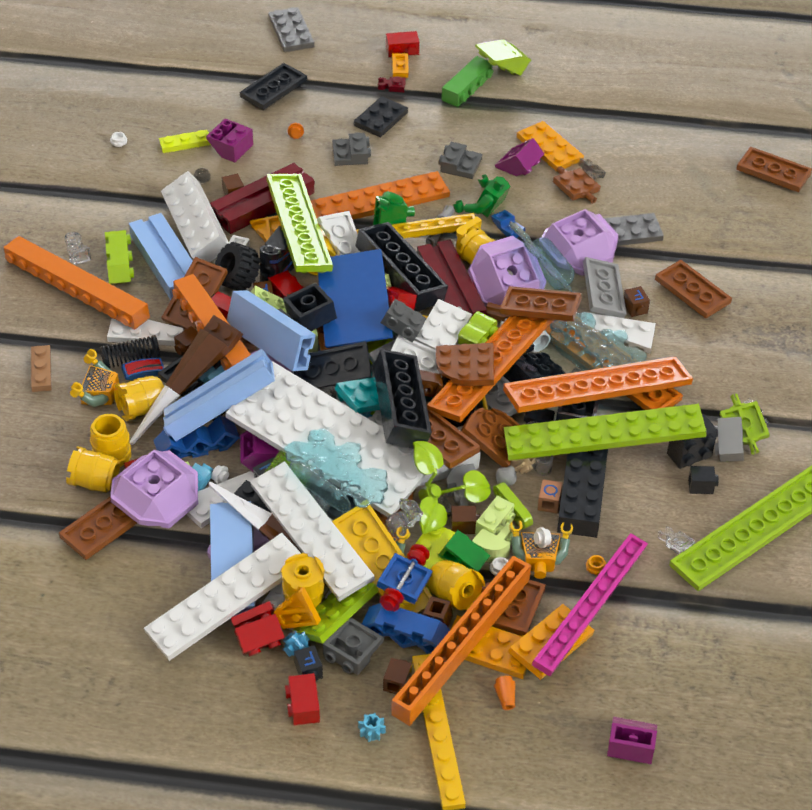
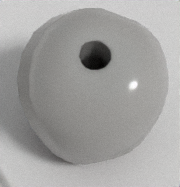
(506, 475)

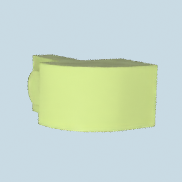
(493, 544)

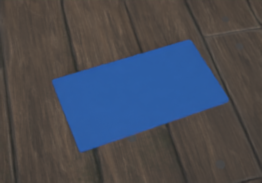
(359, 298)

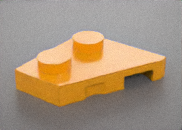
(265, 226)
(297, 611)

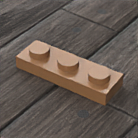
(41, 368)

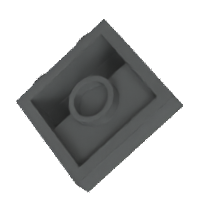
(352, 150)
(459, 160)
(403, 320)
(351, 646)

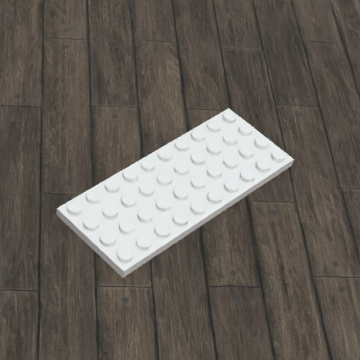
(293, 407)

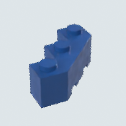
(218, 435)
(406, 627)

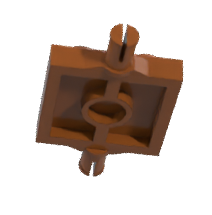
(576, 184)

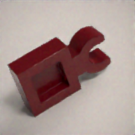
(394, 84)

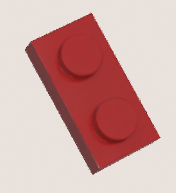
(254, 614)

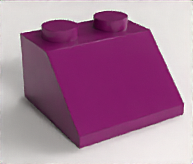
(521, 158)

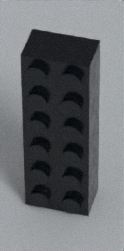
(403, 264)
(401, 398)
(583, 492)

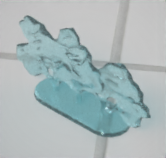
(553, 264)
(598, 344)
(337, 464)

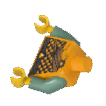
(98, 383)
(540, 559)

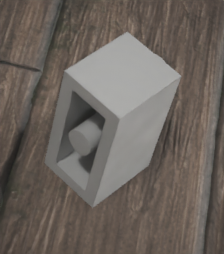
(729, 439)

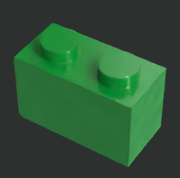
(464, 551)

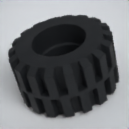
(241, 265)

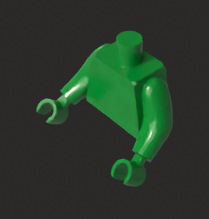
(490, 199)
(391, 209)

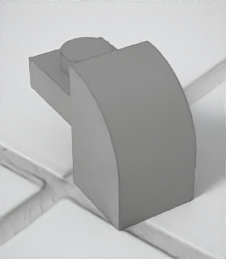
(455, 479)

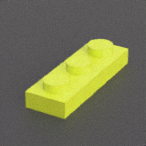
(184, 141)

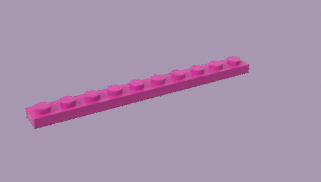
(589, 605)

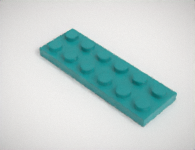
(361, 394)

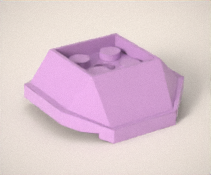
(583, 236)
(491, 266)
(156, 489)

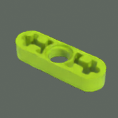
(520, 510)

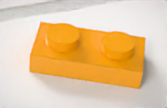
(400, 65)

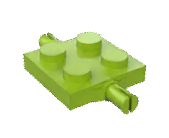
(752, 421)

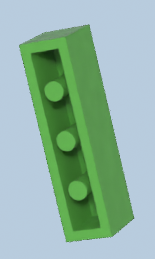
(467, 81)

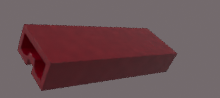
(253, 201)
(449, 267)

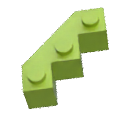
(118, 257)

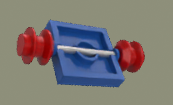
(404, 578)

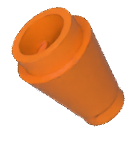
(506, 691)

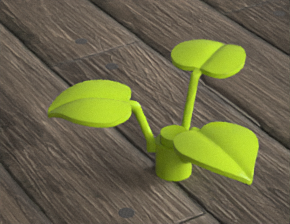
(427, 460)

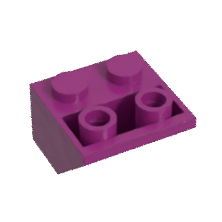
(231, 139)
(255, 450)
(632, 740)

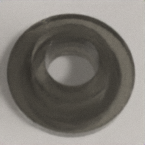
(202, 175)

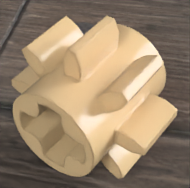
(523, 465)

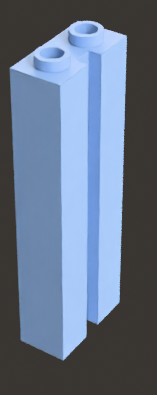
(161, 250)
(271, 330)
(218, 395)
(230, 540)

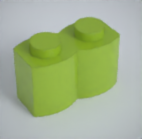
(478, 329)

